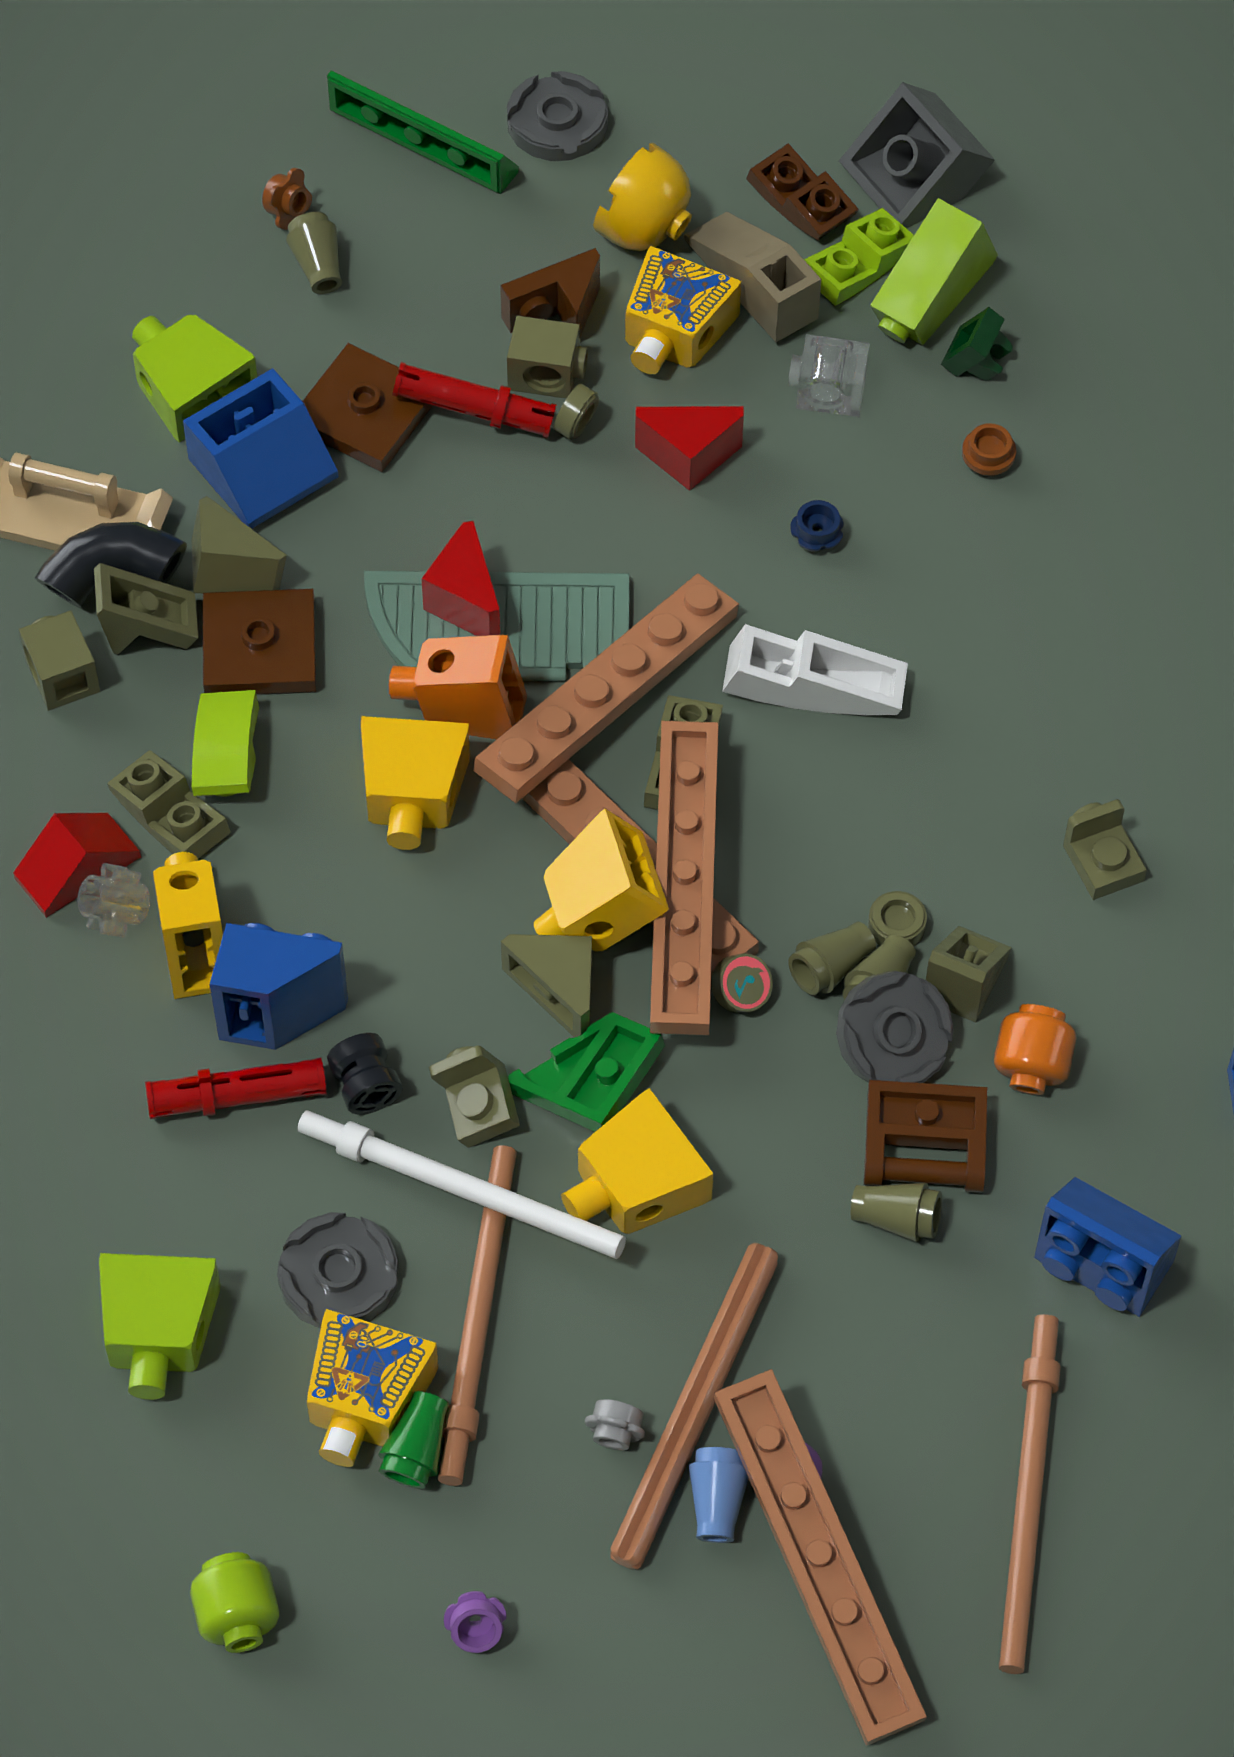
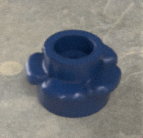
(817, 515)

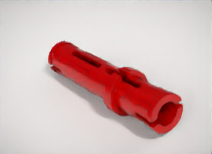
(474, 400)
(235, 1088)

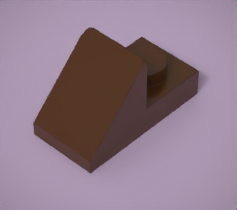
(560, 289)

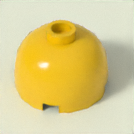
(646, 201)

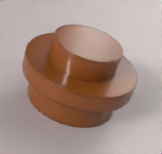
(989, 449)

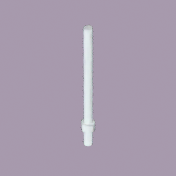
(359, 1143)

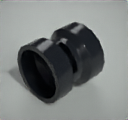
(365, 1076)

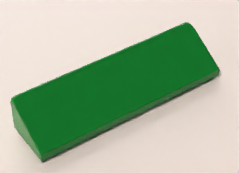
(420, 133)

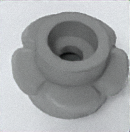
(615, 1424)

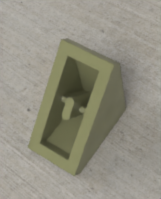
(231, 554)
(966, 970)
(554, 973)

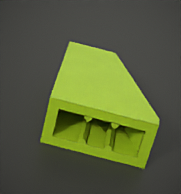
(933, 274)

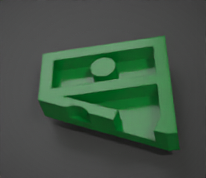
(591, 1073)

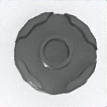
(557, 116)
(894, 1028)
(337, 1267)

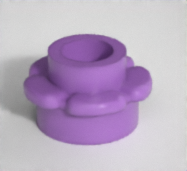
(480, 1634)

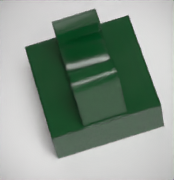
(975, 343)

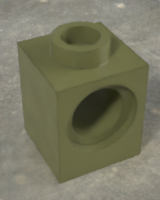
(545, 357)
(59, 659)

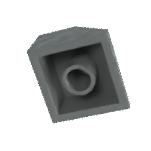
(915, 155)

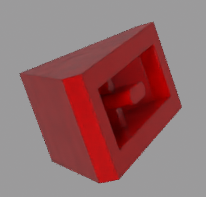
(689, 439)
(460, 586)
(69, 852)

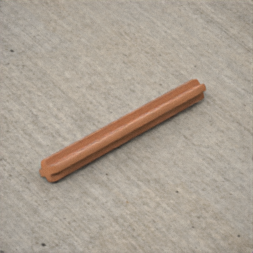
(693, 1407)

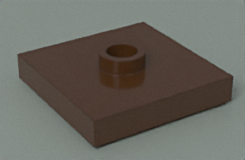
(357, 409)
(259, 641)

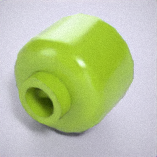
(234, 1601)

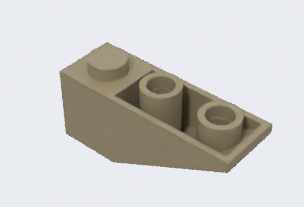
(774, 278)

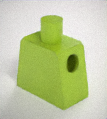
(187, 367)
(156, 1315)

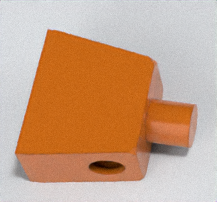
(465, 683)

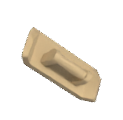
(51, 502)

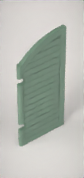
(549, 617)

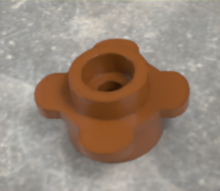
(286, 197)

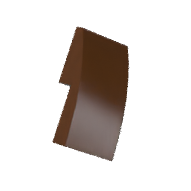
(799, 195)

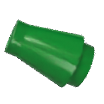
(415, 1443)

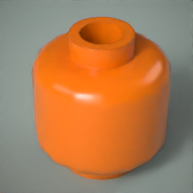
(1035, 1048)

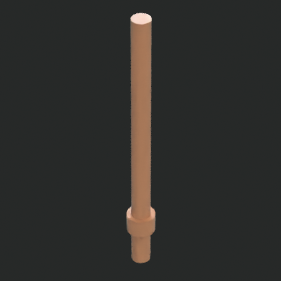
(1040, 1380)
(461, 1416)

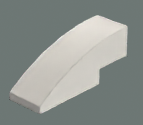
(813, 674)

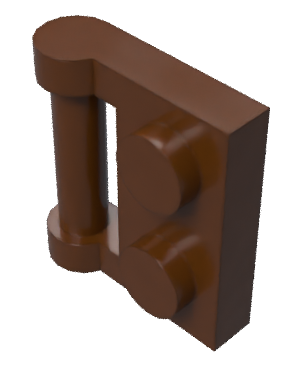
(926, 1118)

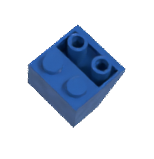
(259, 449)
(275, 984)
(1105, 1246)

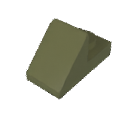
(145, 607)

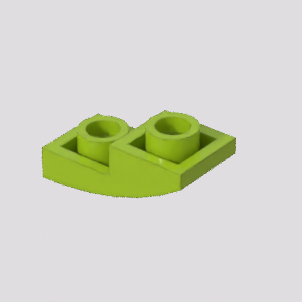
(864, 255)
(223, 743)

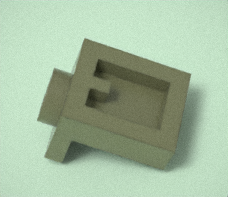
(1102, 849)
(476, 1094)

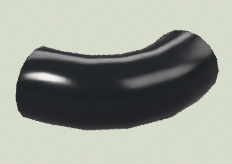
(119, 545)

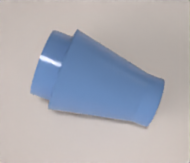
(718, 1491)

